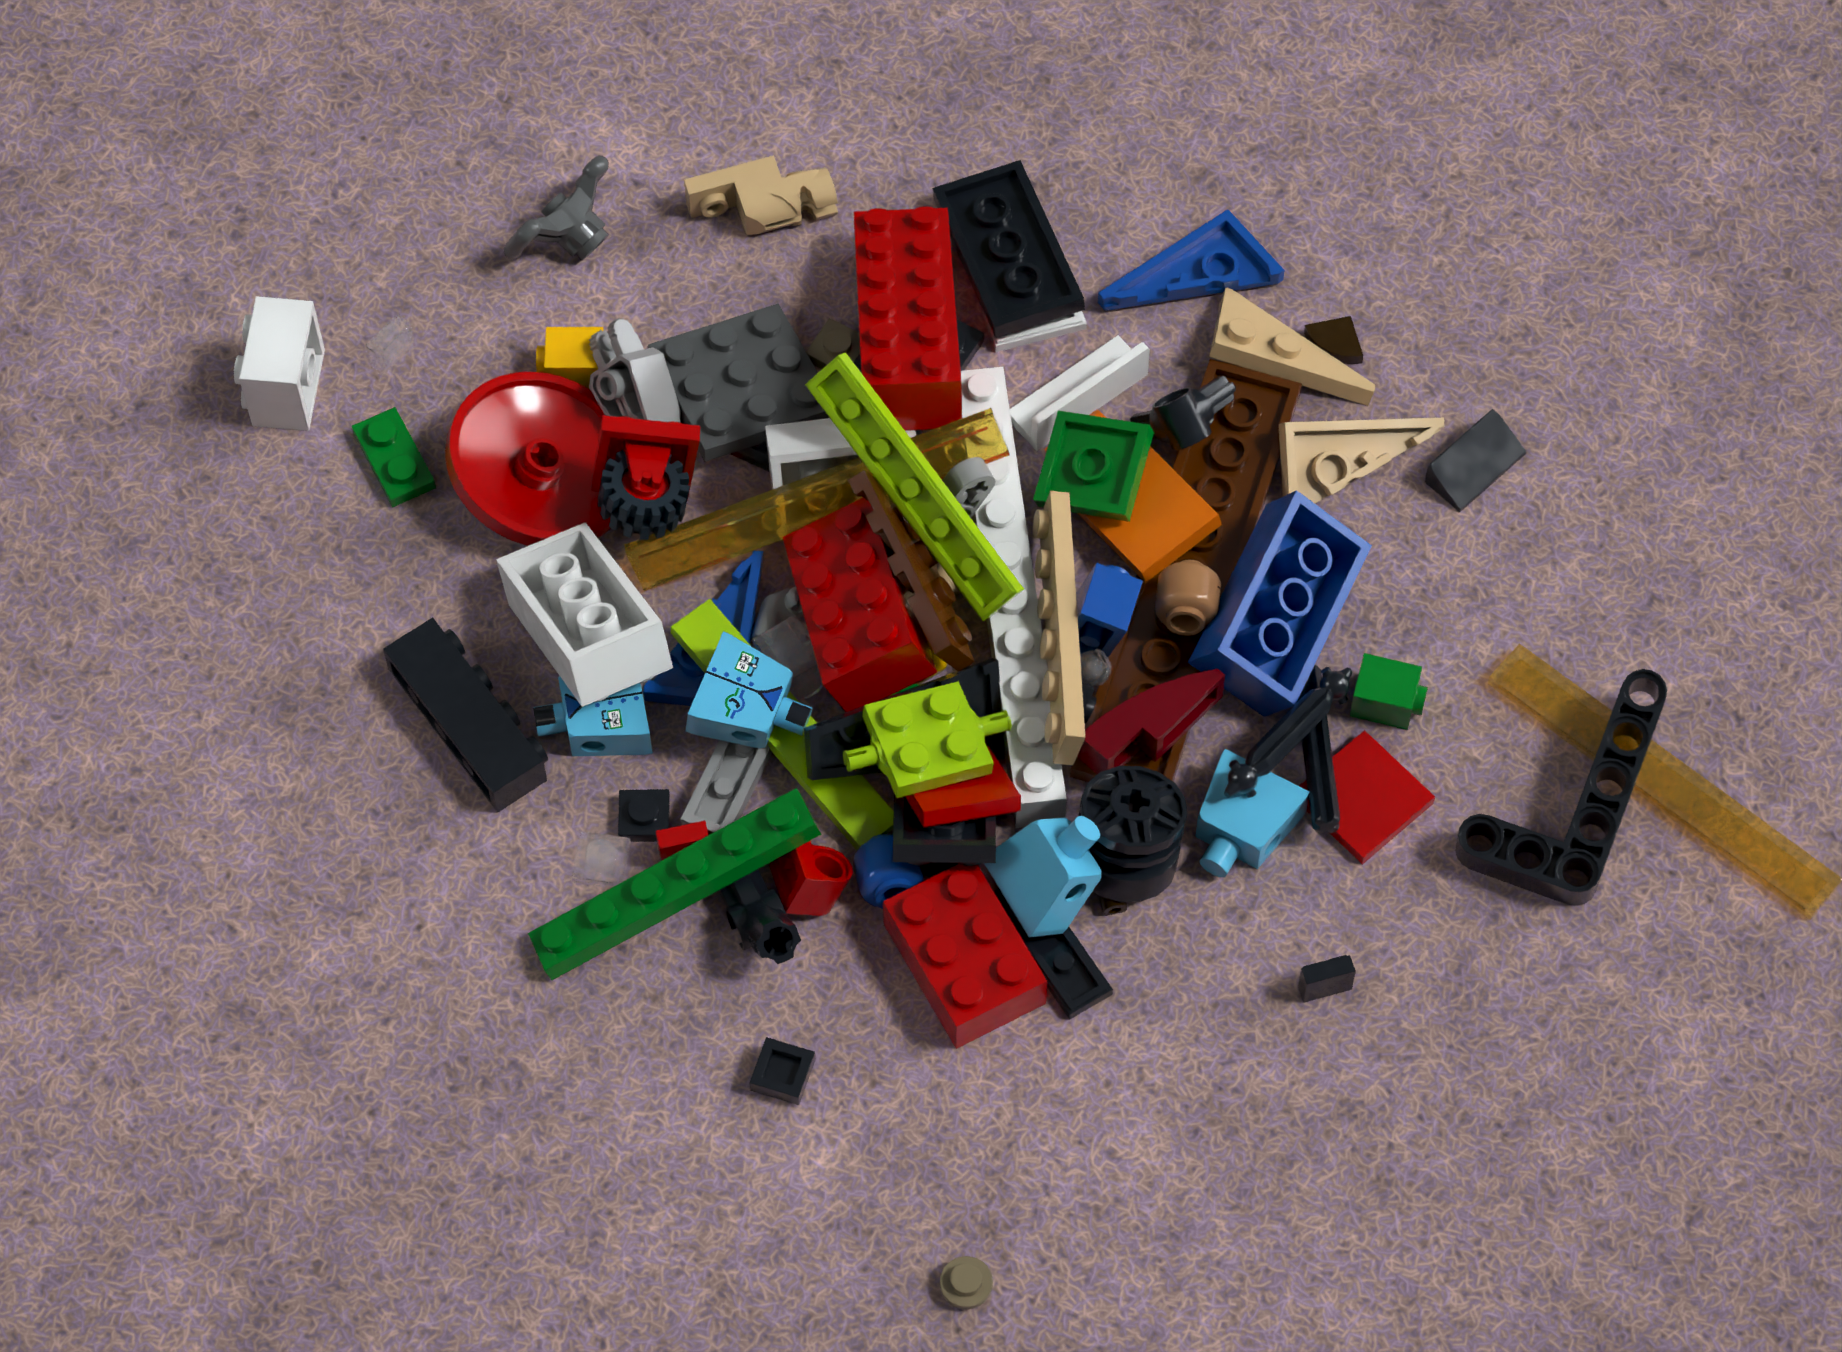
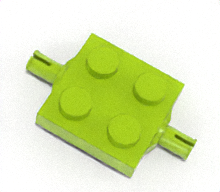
(927, 739)

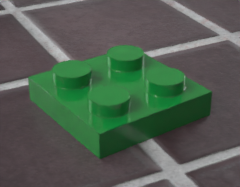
(1095, 463)

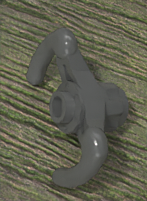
(567, 219)

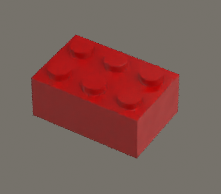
(964, 953)

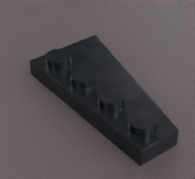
(848, 731)

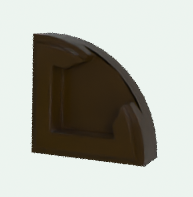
(1337, 339)

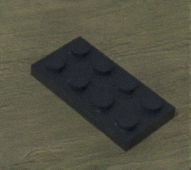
(1009, 249)

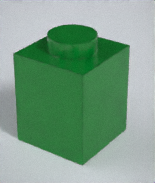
(1388, 692)

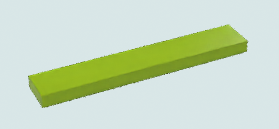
(914, 486)
(845, 800)

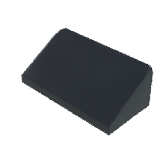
(1474, 461)

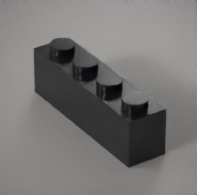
(466, 713)

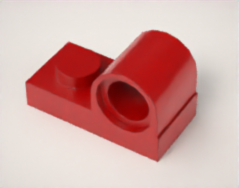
(810, 879)

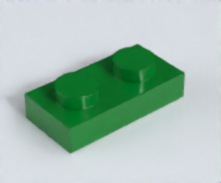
(393, 457)

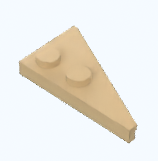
(1264, 344)
(1329, 455)

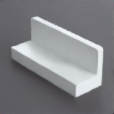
(1081, 389)

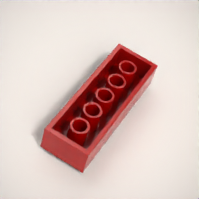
(908, 314)

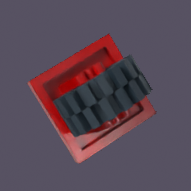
(644, 473)

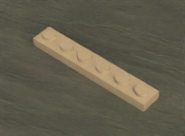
(1061, 636)

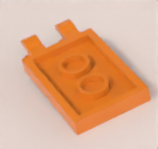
(1163, 523)

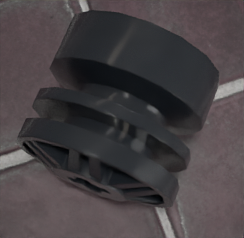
(1139, 828)

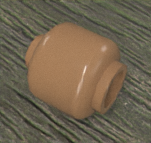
(1187, 597)

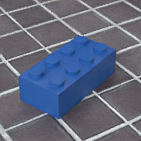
(1281, 603)

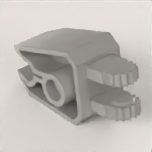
(631, 378)

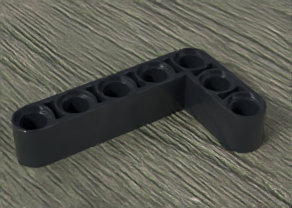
(1593, 808)

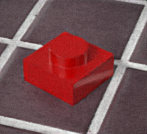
(677, 838)

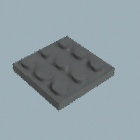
(740, 379)

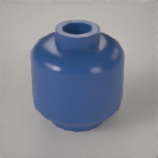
(878, 874)

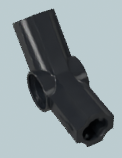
(760, 918)

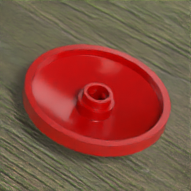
(527, 456)

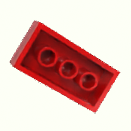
(856, 609)

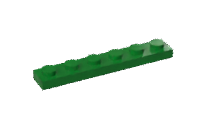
(674, 884)

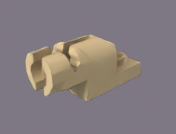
(762, 195)

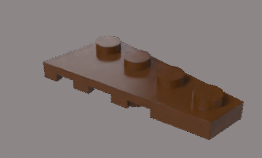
(918, 574)

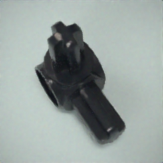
(1187, 413)

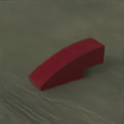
(1150, 720)

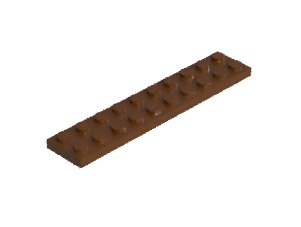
(1233, 475)

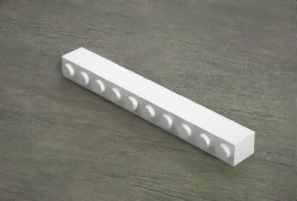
(1016, 628)

